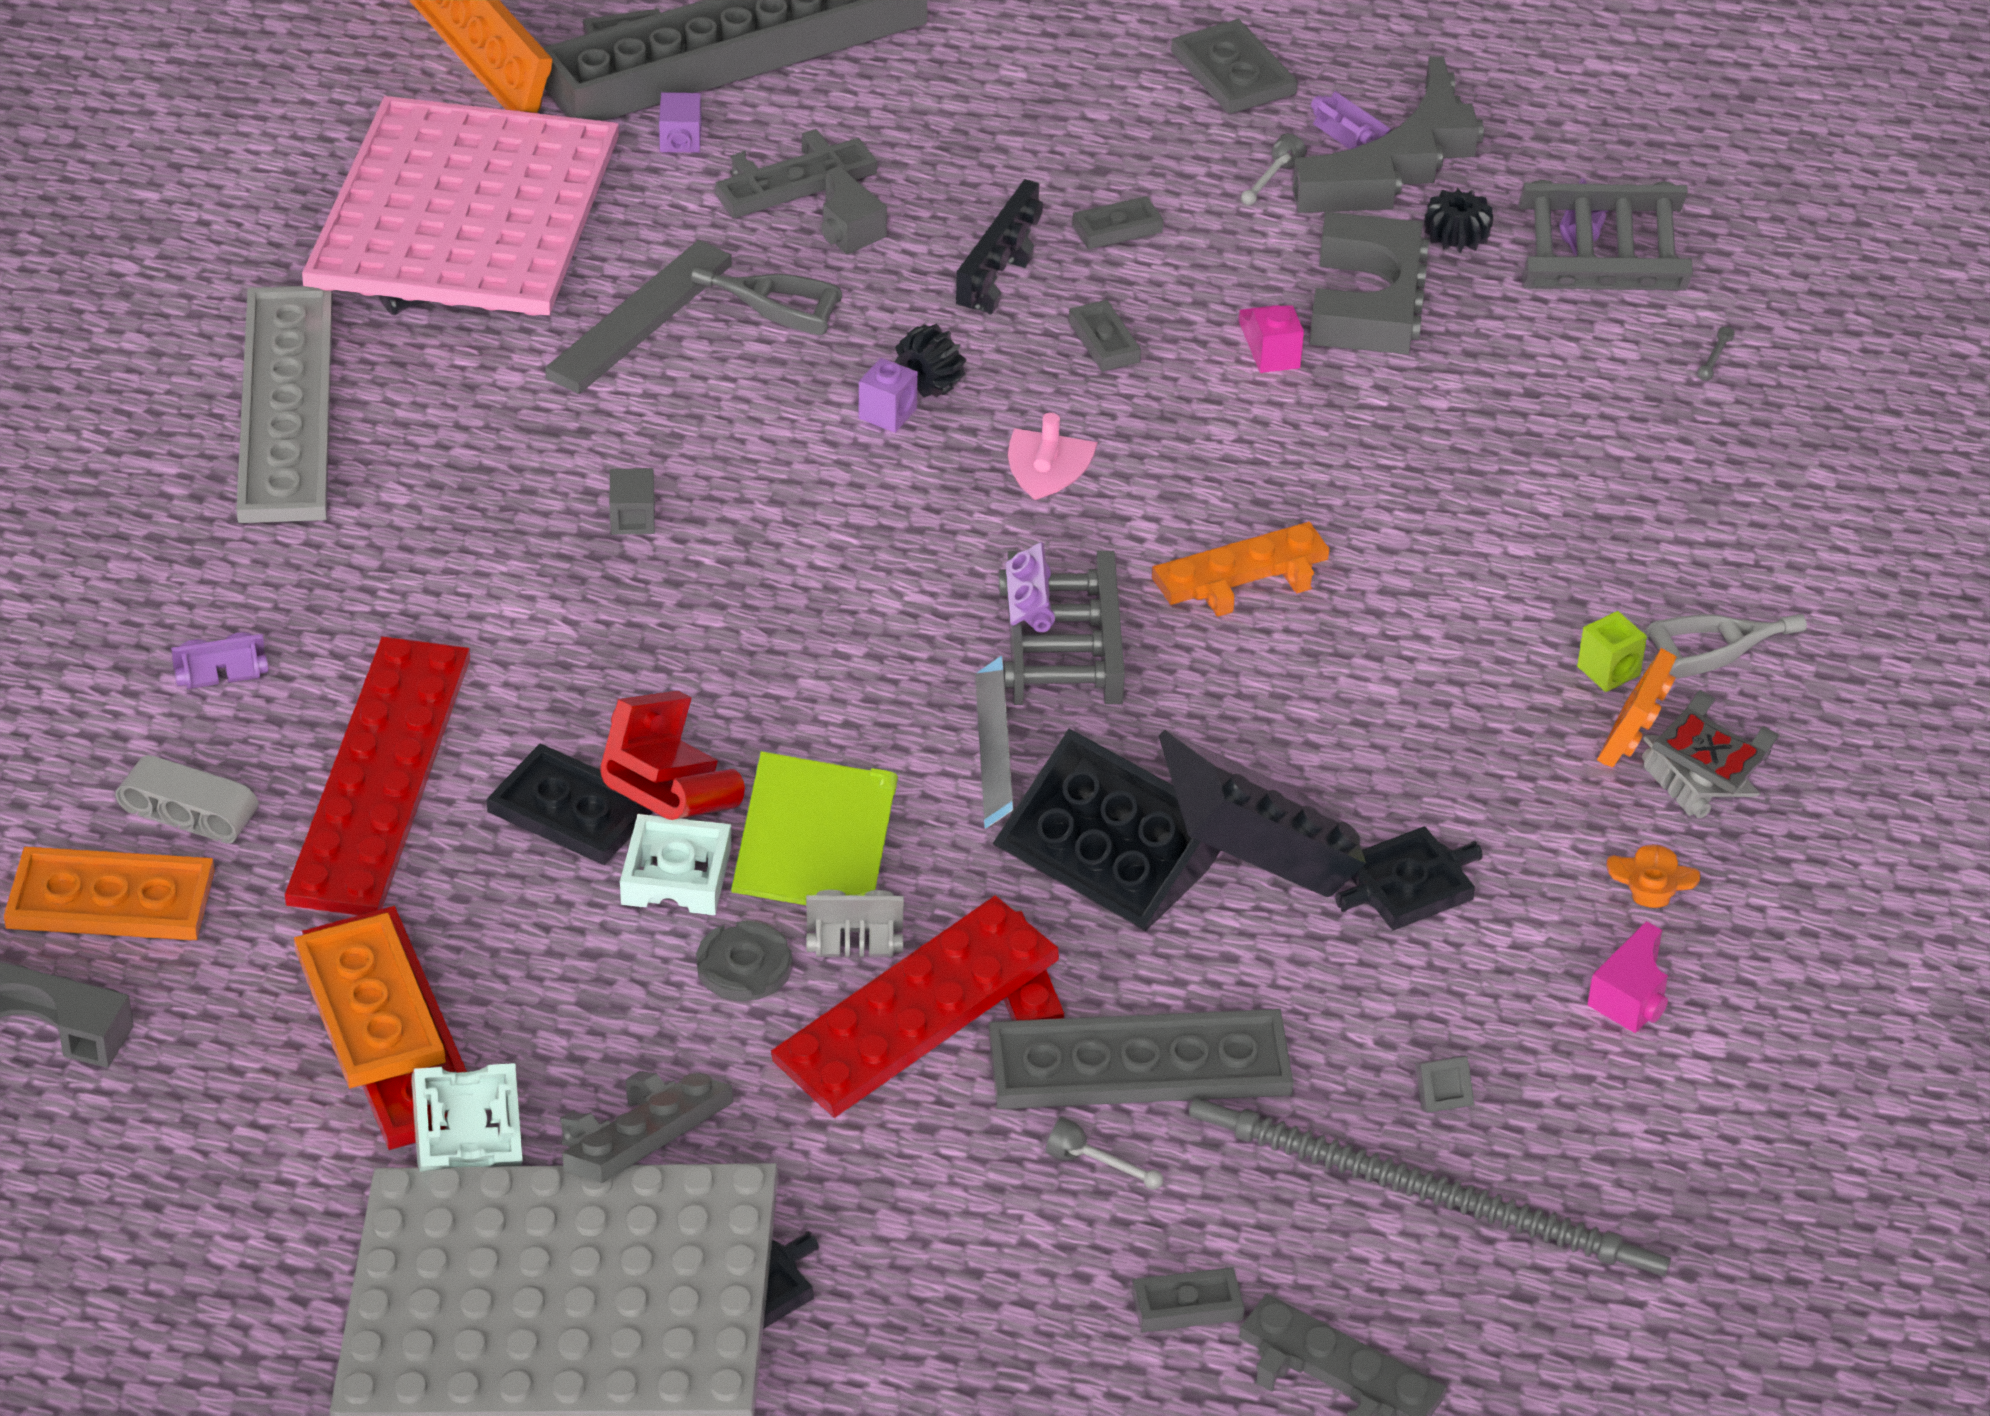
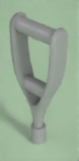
(1738, 633)

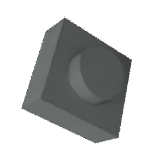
(1444, 1084)

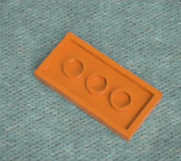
(109, 893)
(369, 1000)

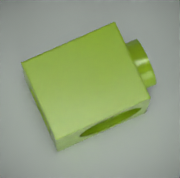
(1611, 651)

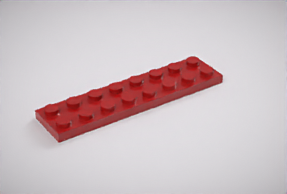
(378, 777)

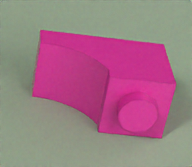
(1273, 337)
(1629, 983)

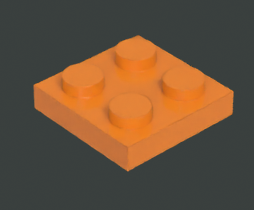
(1639, 709)

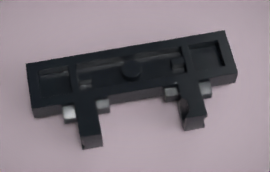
(1001, 244)

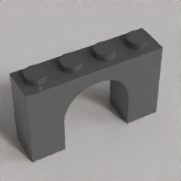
(1379, 318)

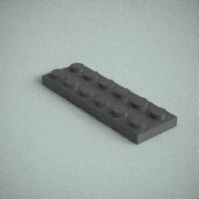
(1139, 1058)

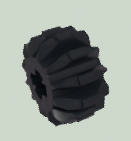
(1458, 220)
(933, 357)

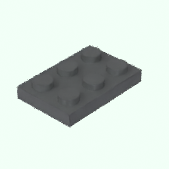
(1234, 66)

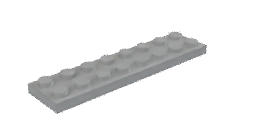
(285, 405)

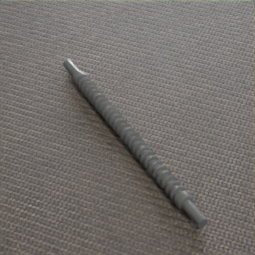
(1609, 1246)

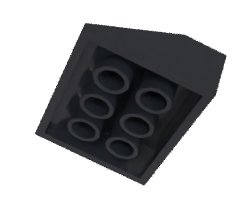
(1260, 819)
(1106, 832)

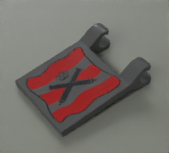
(1711, 748)

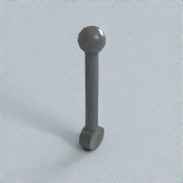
(1706, 372)

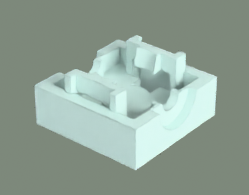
(677, 848)
(466, 1099)

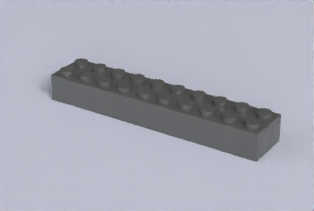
(709, 47)

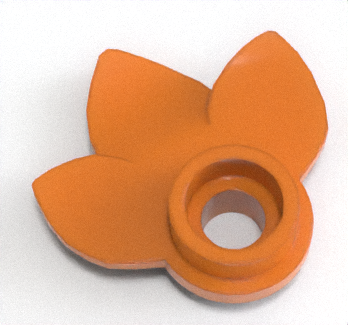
(1652, 875)

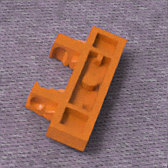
(1217, 570)

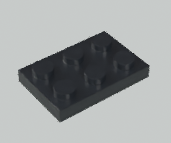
(566, 804)

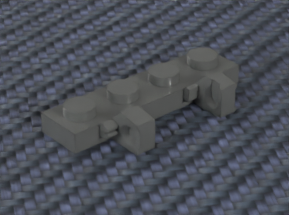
(760, 188)
(663, 1114)
(1302, 1343)

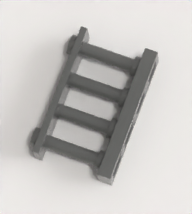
(1605, 273)
(1102, 643)

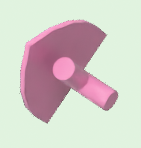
(1047, 461)

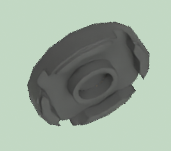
(740, 973)

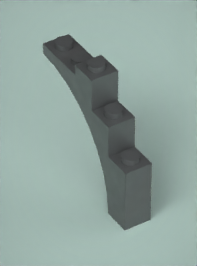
(1407, 155)

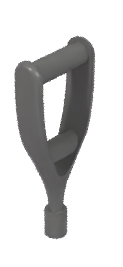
(756, 289)

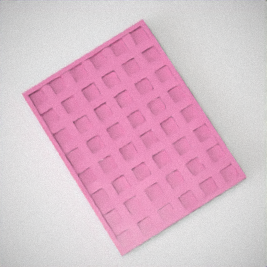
(463, 206)

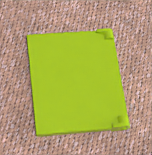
(813, 829)

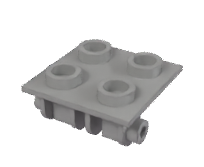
(1691, 790)
(875, 913)

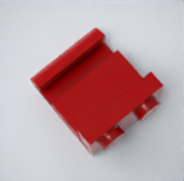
(658, 769)

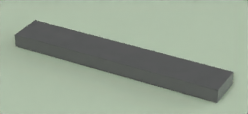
(635, 318)

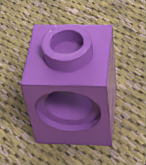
(680, 122)
(887, 395)

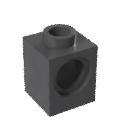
(632, 501)

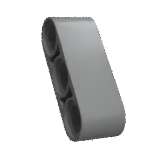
(187, 798)

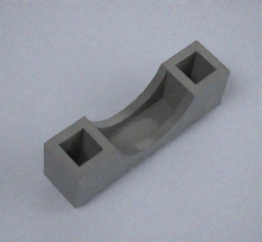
(88, 1018)

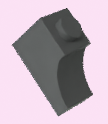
(851, 213)

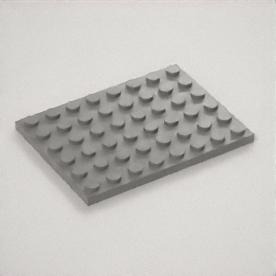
(559, 1292)

